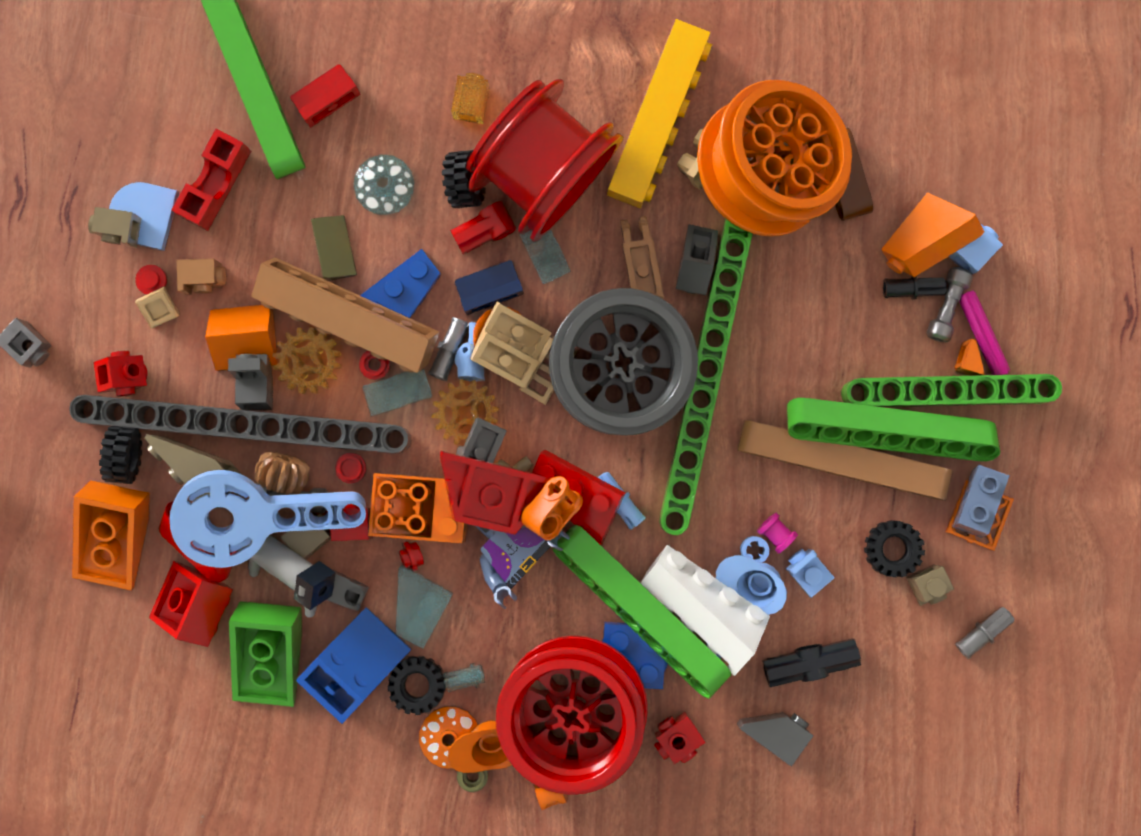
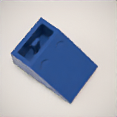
(353, 665)

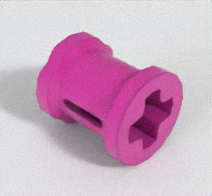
(777, 532)

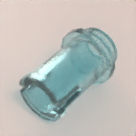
(464, 678)

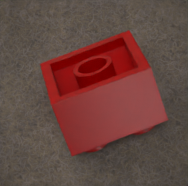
(190, 605)

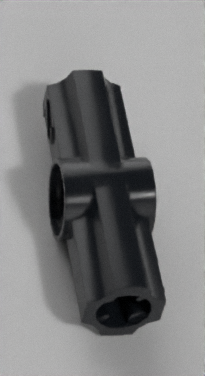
(811, 662)

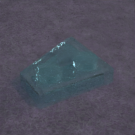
(418, 606)

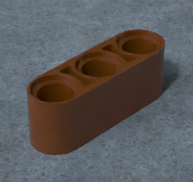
(857, 196)

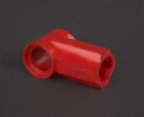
(490, 224)

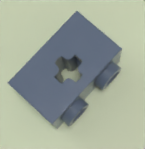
(980, 501)

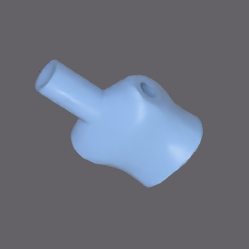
(466, 367)

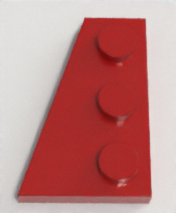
(599, 497)

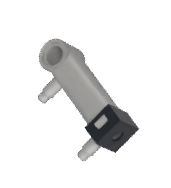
(310, 582)

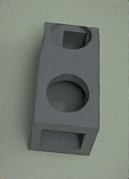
(348, 592)

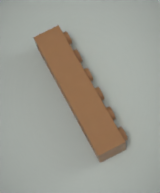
(345, 315)

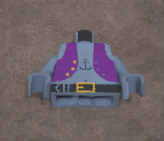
(510, 556)

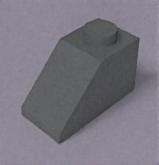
(697, 260)
(779, 734)

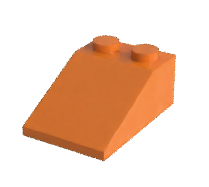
(109, 533)

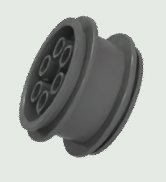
(674, 350)

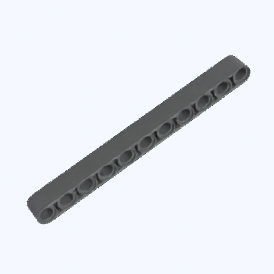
(226, 426)

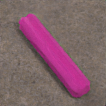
(984, 333)

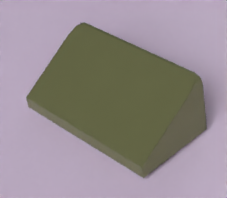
(333, 247)

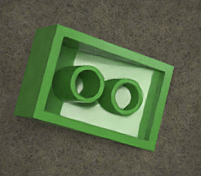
(265, 653)

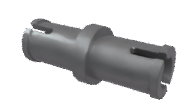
(449, 348)

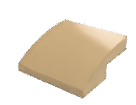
(510, 345)

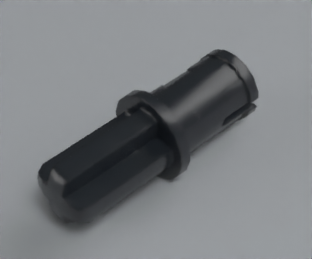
(914, 287)

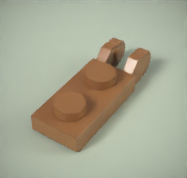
(641, 259)

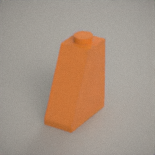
(930, 235)

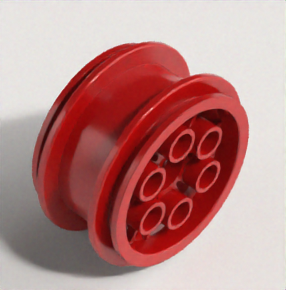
(543, 756)

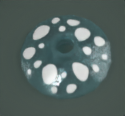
(384, 199)

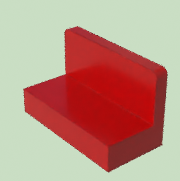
(325, 95)

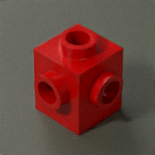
(120, 373)
(679, 727)

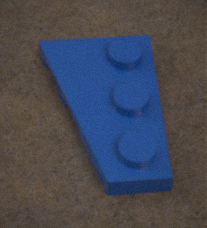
(405, 285)

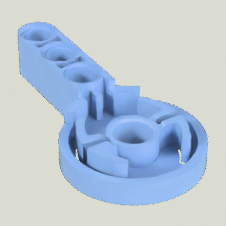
(252, 517)

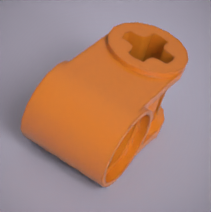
(550, 510)

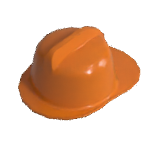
(478, 750)

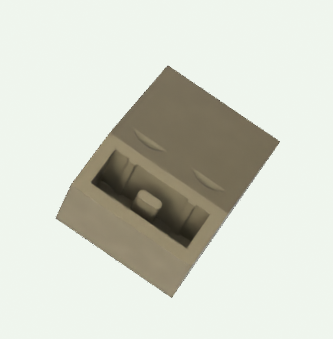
(186, 460)

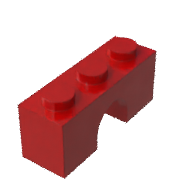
(223, 162)

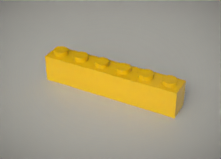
(658, 114)

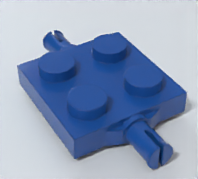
(638, 652)

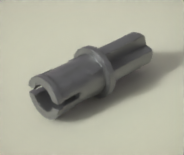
(985, 632)

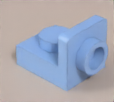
(809, 571)

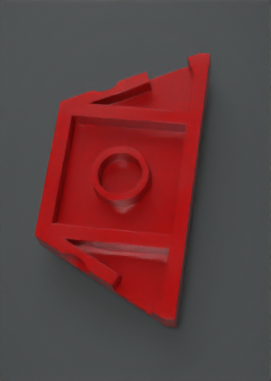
(488, 492)

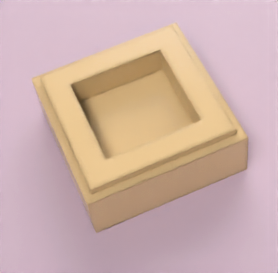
(157, 307)

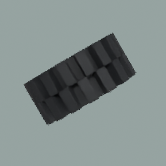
(458, 179)
(120, 455)
(912, 553)
(403, 698)

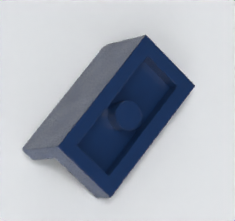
(488, 287)

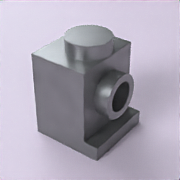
(14, 342)

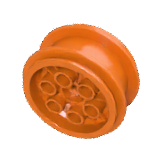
(746, 189)

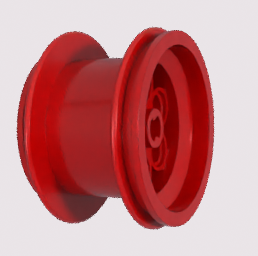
(541, 156)

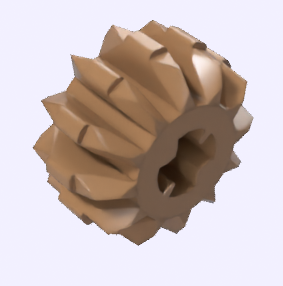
(282, 473)

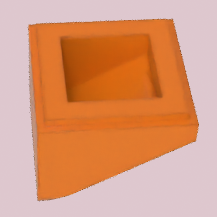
(969, 359)

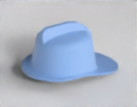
(754, 582)

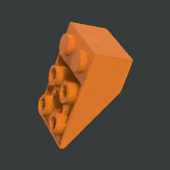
(413, 509)

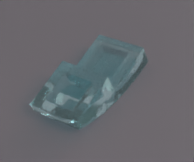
(545, 256)
(396, 392)

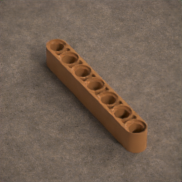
(846, 461)

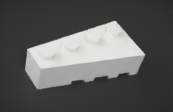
(707, 607)

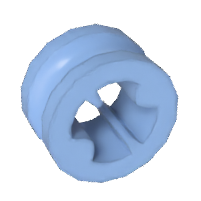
(760, 542)

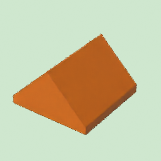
(240, 332)

